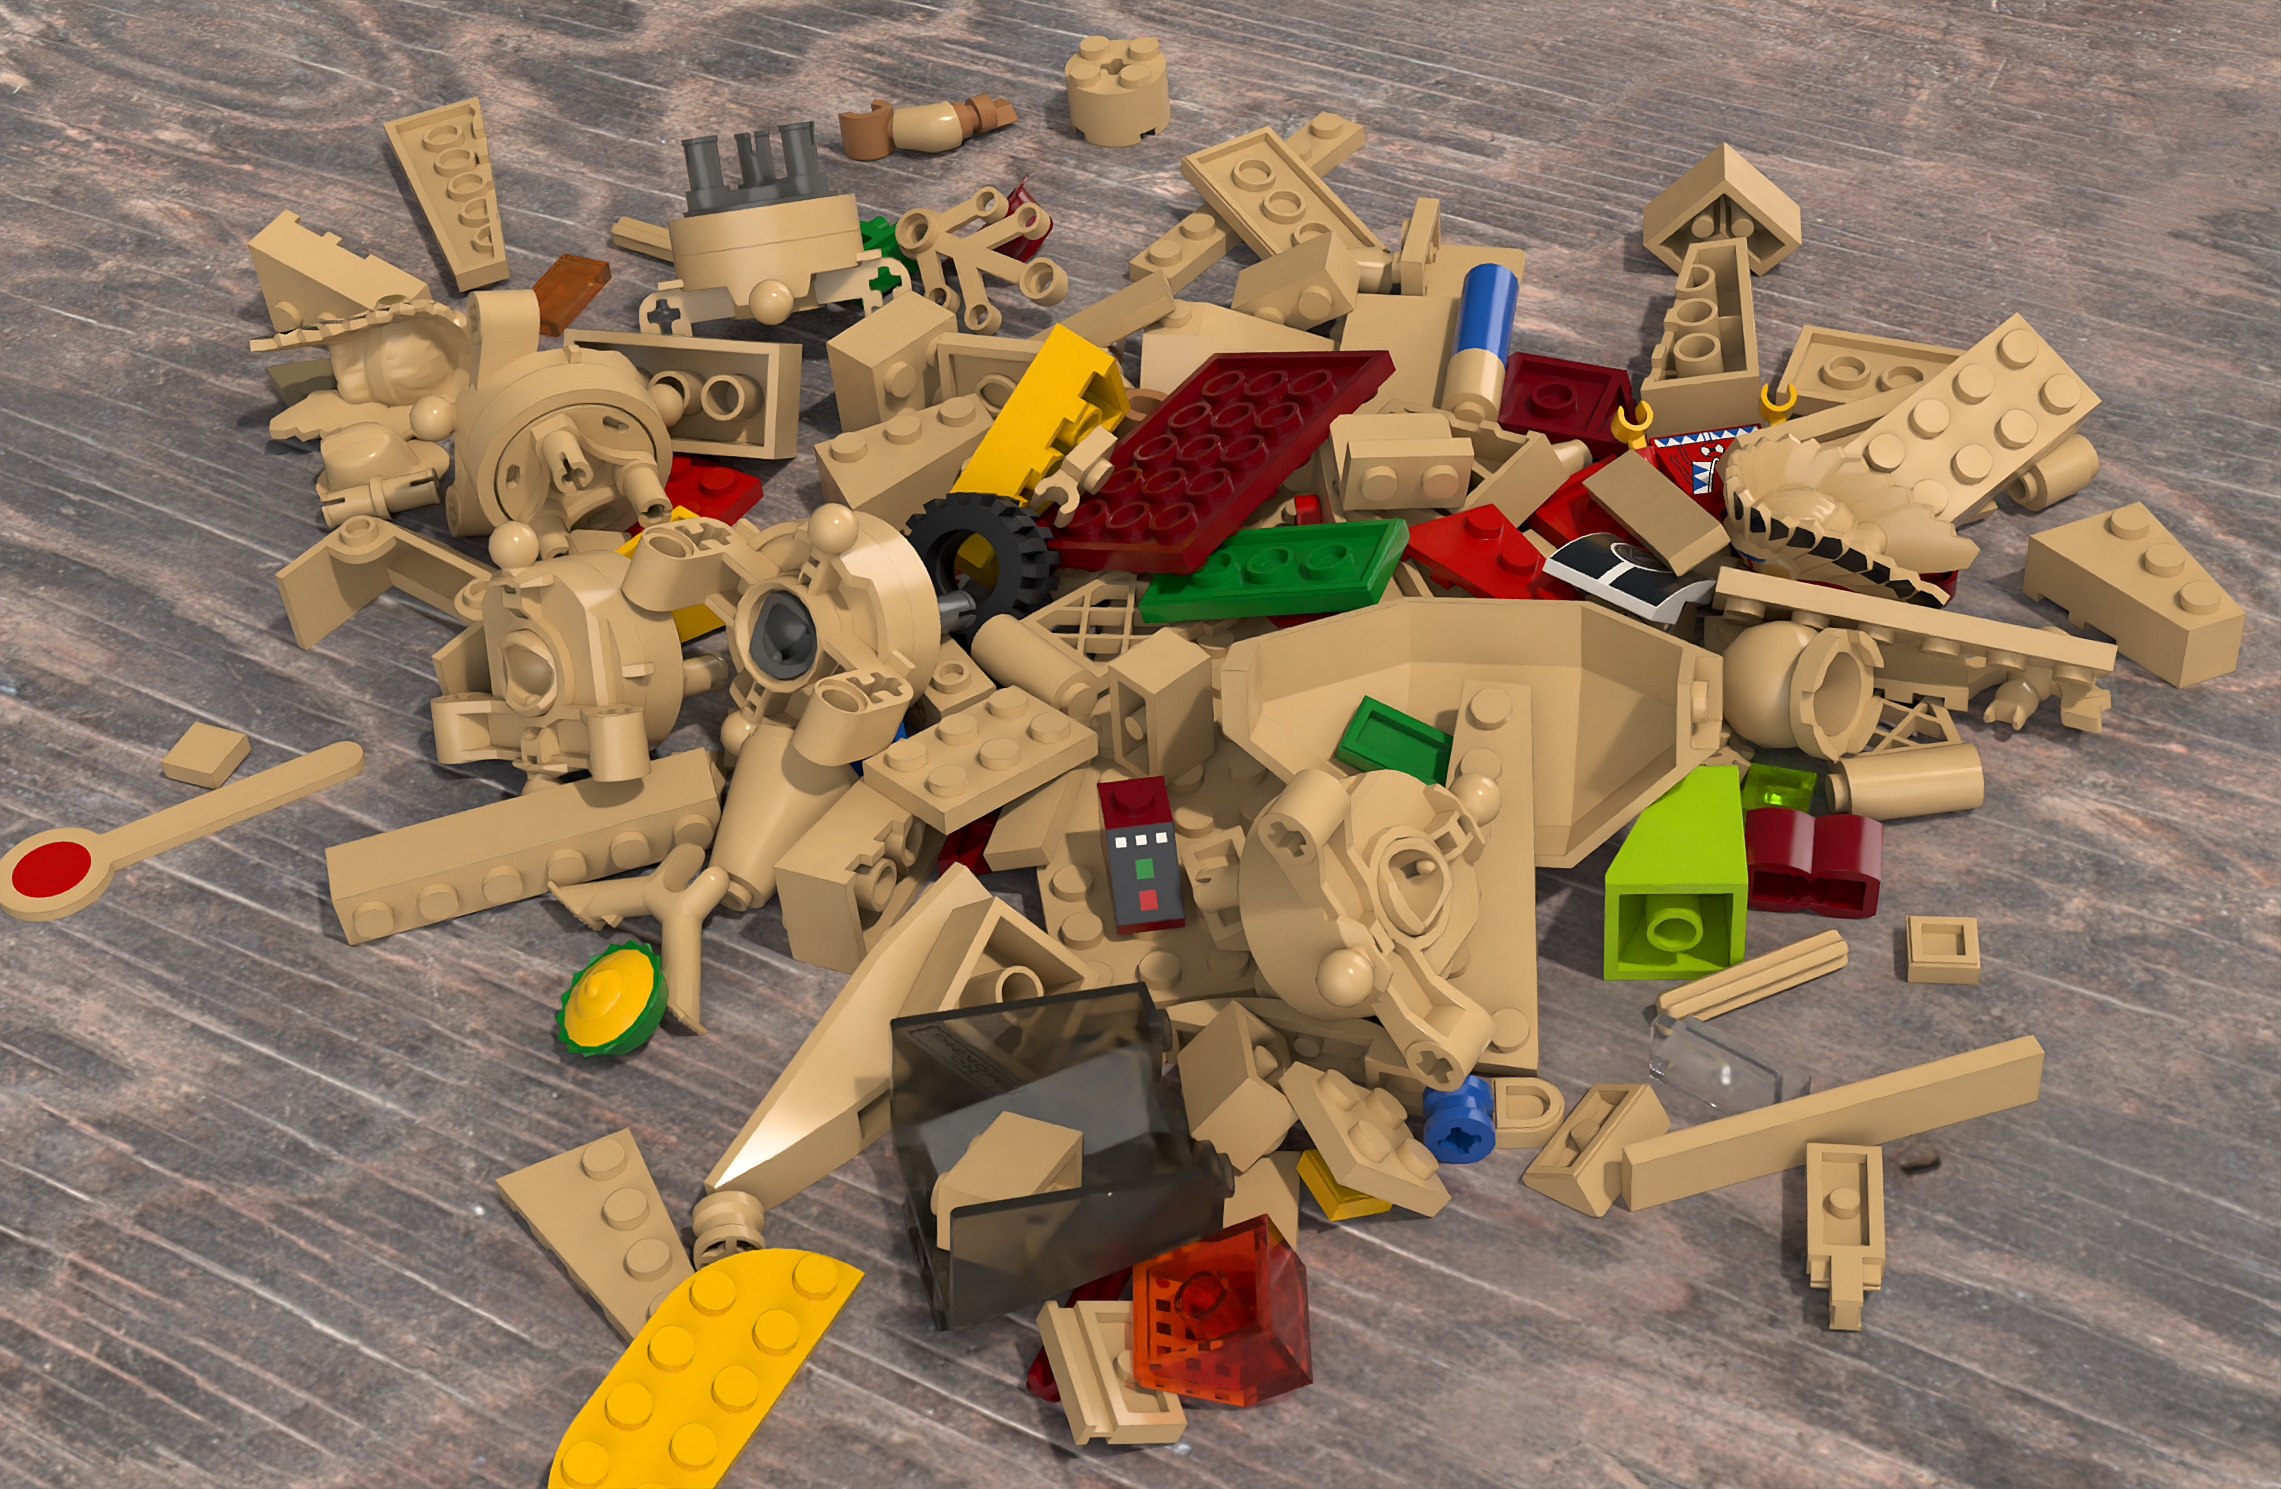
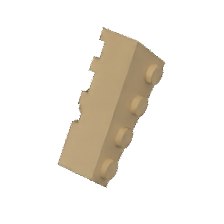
(1708, 356)
(853, 877)

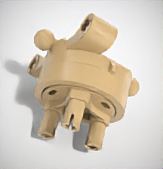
(550, 433)
(571, 669)
(1361, 905)

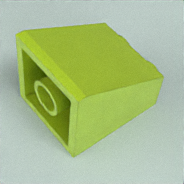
(1680, 884)

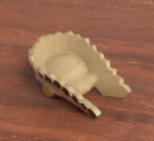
(380, 365)
(1835, 523)

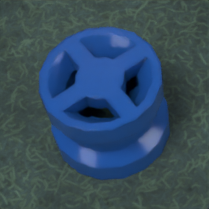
(1459, 1122)

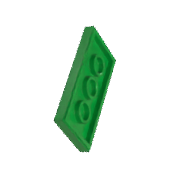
(1283, 573)

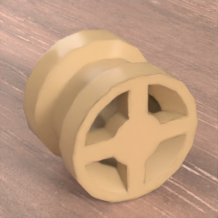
(726, 1226)

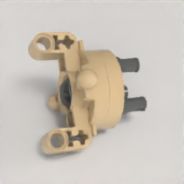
(768, 243)
(819, 617)

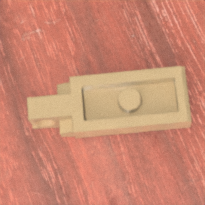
(1844, 1226)

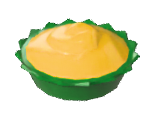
(613, 1001)

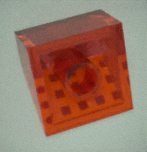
(1224, 1317)

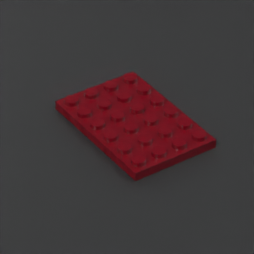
(1212, 457)

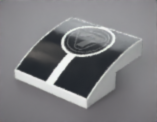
(1628, 576)

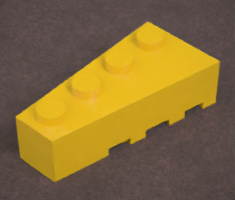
(1049, 413)

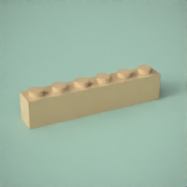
(519, 846)

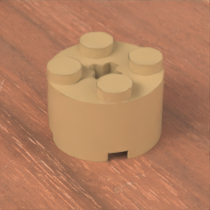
(1117, 90)

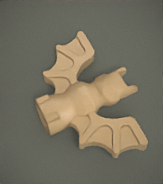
(2022, 691)

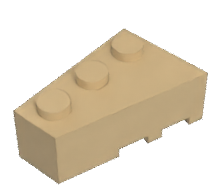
(317, 280)
(1507, 467)

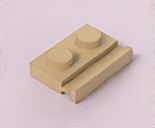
(1095, 1377)

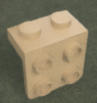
(1439, 269)
(1399, 461)

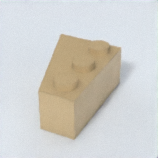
(902, 461)
(2141, 590)

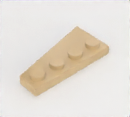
(604, 1225)

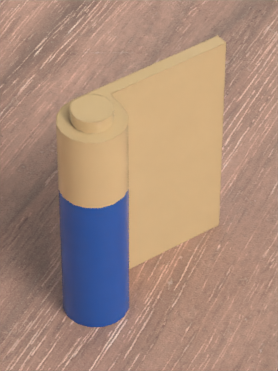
(1442, 347)

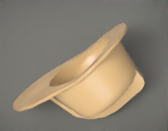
(371, 451)

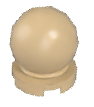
(1802, 688)

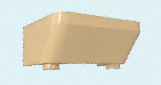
(367, 559)

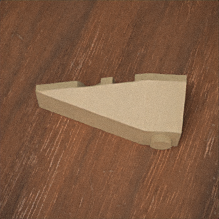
(1198, 329)

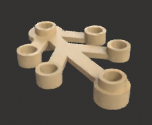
(977, 254)

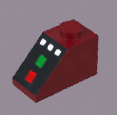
(1140, 855)

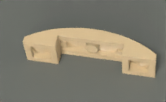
(1349, 1046)

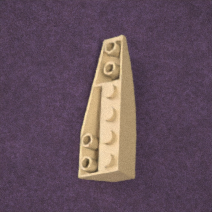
(838, 1083)

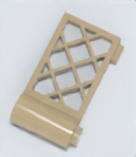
(1056, 663)
(1907, 776)

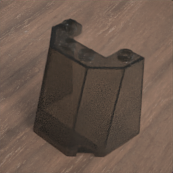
(1070, 1062)

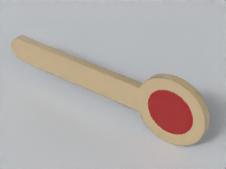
(73, 866)

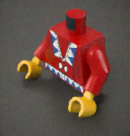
(1691, 457)

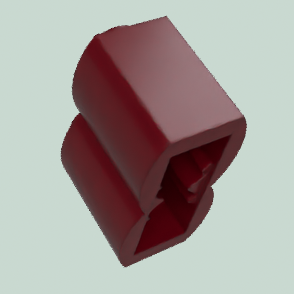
(1813, 862)

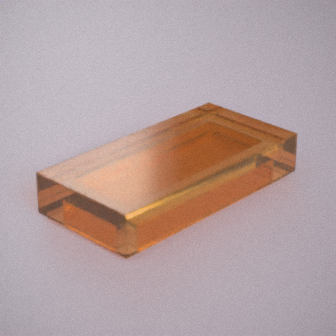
(568, 290)

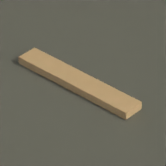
(1851, 1114)

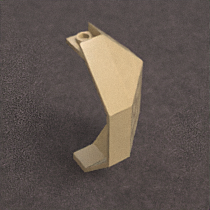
(1612, 699)

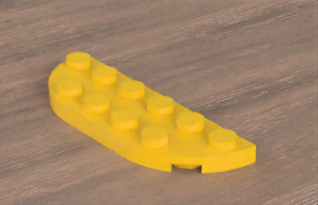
(705, 1373)

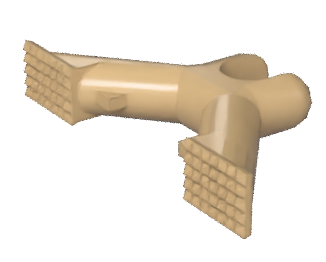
(676, 908)

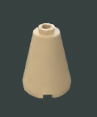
(768, 809)

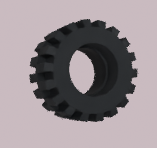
(1014, 537)

